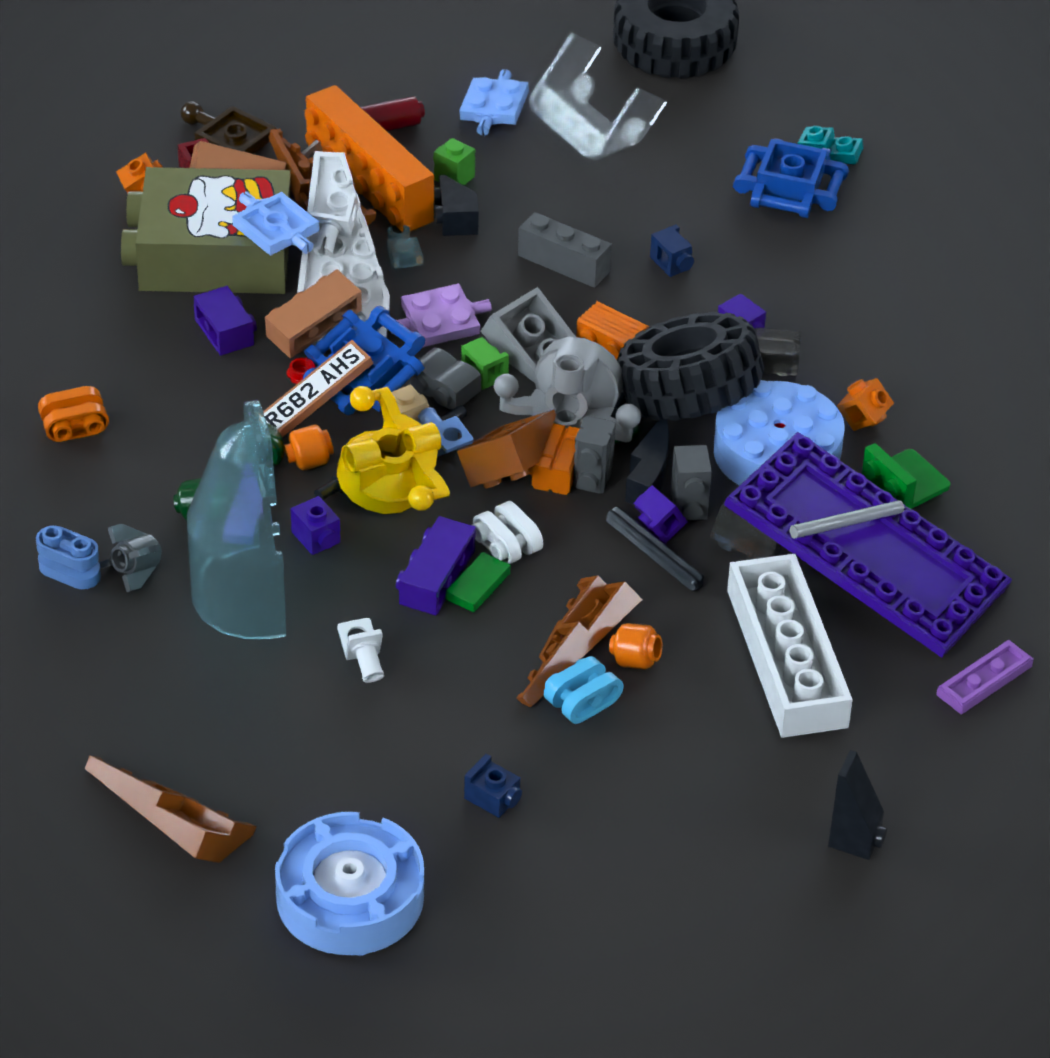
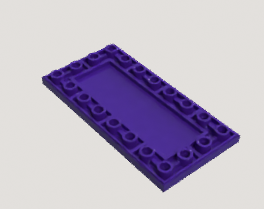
(891, 563)

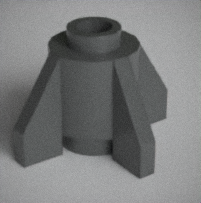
(134, 554)

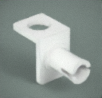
(333, 225)
(363, 647)

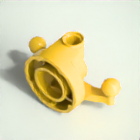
(393, 465)

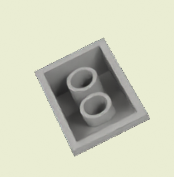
(525, 330)

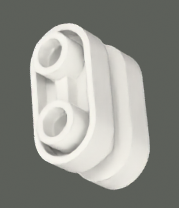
(507, 532)

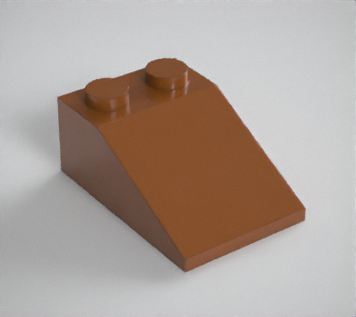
(506, 450)

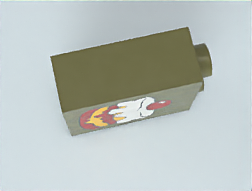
(189, 234)

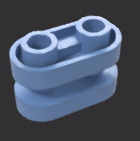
(68, 557)

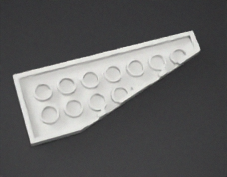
(353, 255)

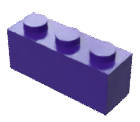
(436, 565)

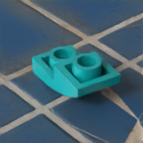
(843, 148)

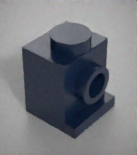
(671, 251)
(492, 787)

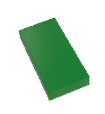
(478, 582)

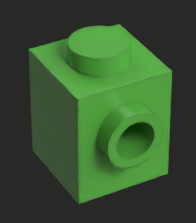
(454, 161)

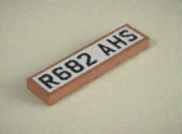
(317, 387)

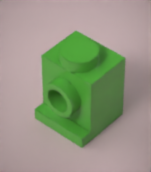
(485, 360)

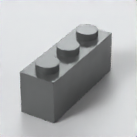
(564, 249)

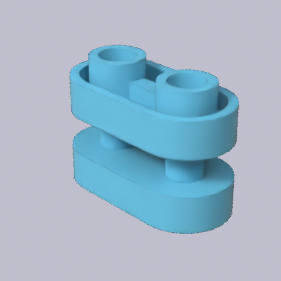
(583, 689)

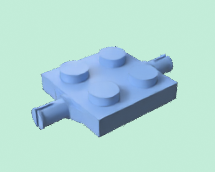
(494, 101)
(275, 223)

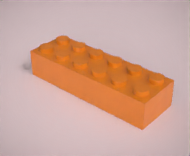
(378, 163)

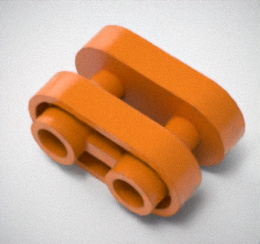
(73, 413)

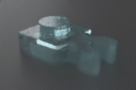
(403, 249)

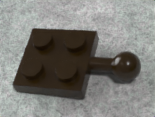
(229, 129)

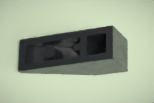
(856, 811)

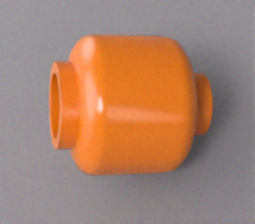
(309, 447)
(636, 646)

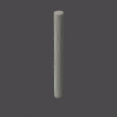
(846, 519)

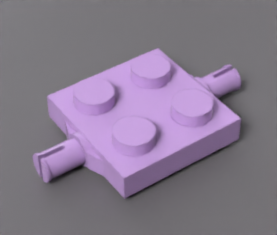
(442, 314)

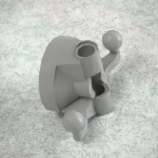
(575, 381)

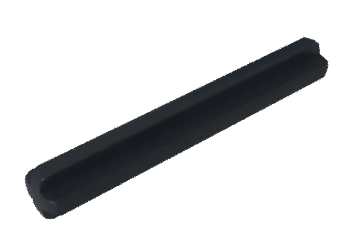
(655, 548)

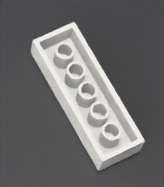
(789, 646)

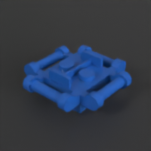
(790, 175)
(391, 364)

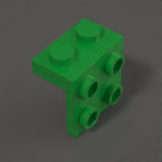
(904, 475)

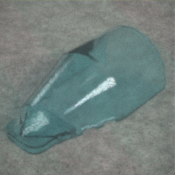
(231, 535)

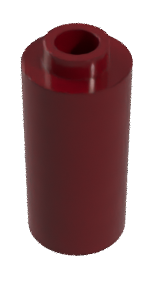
(396, 113)

